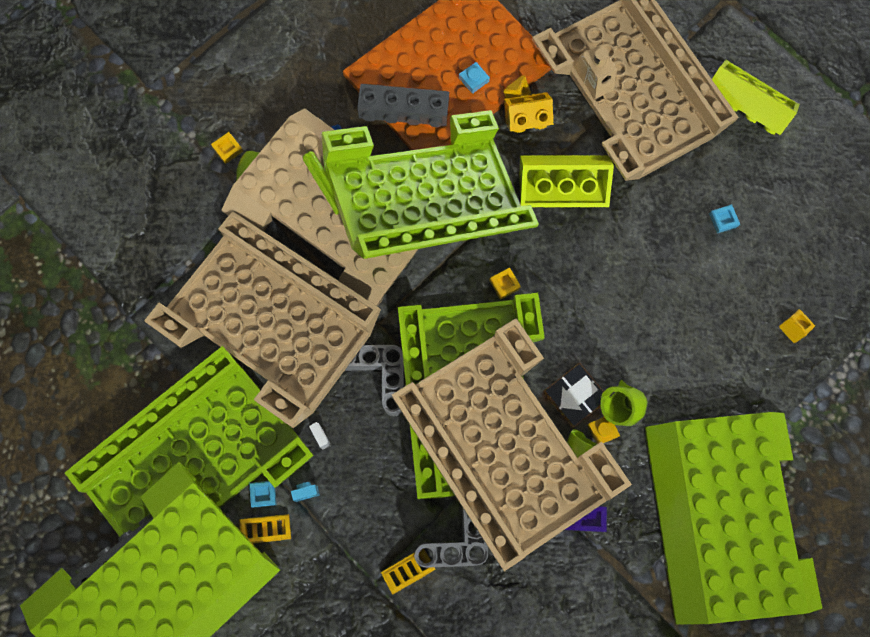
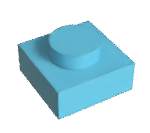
(474, 77)
(305, 491)

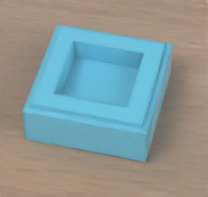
(724, 218)
(262, 494)

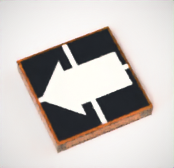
(575, 395)

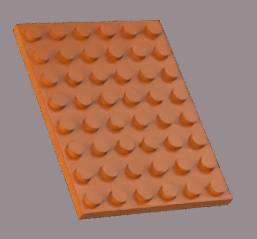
(440, 46)

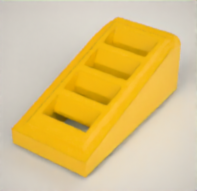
(265, 538)
(388, 579)

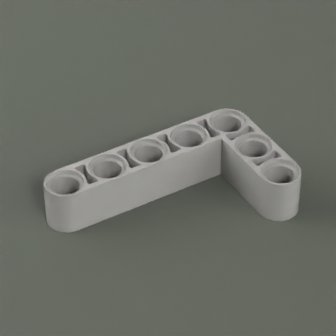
(388, 369)
(462, 549)

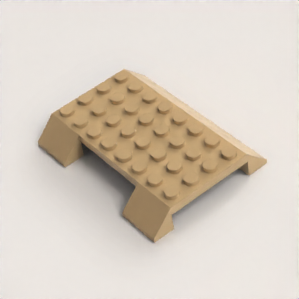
(660, 93)
(284, 188)
(272, 316)
(504, 449)

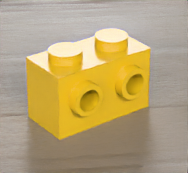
(529, 112)

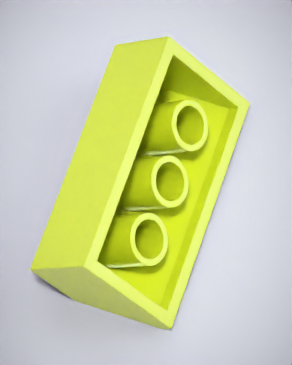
(755, 98)
(565, 180)

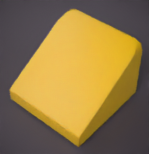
(517, 88)
(797, 326)

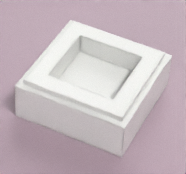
(319, 435)

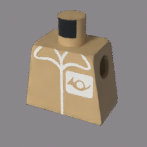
(594, 68)

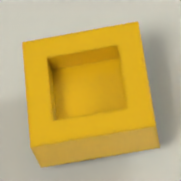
(227, 147)
(505, 283)
(603, 430)

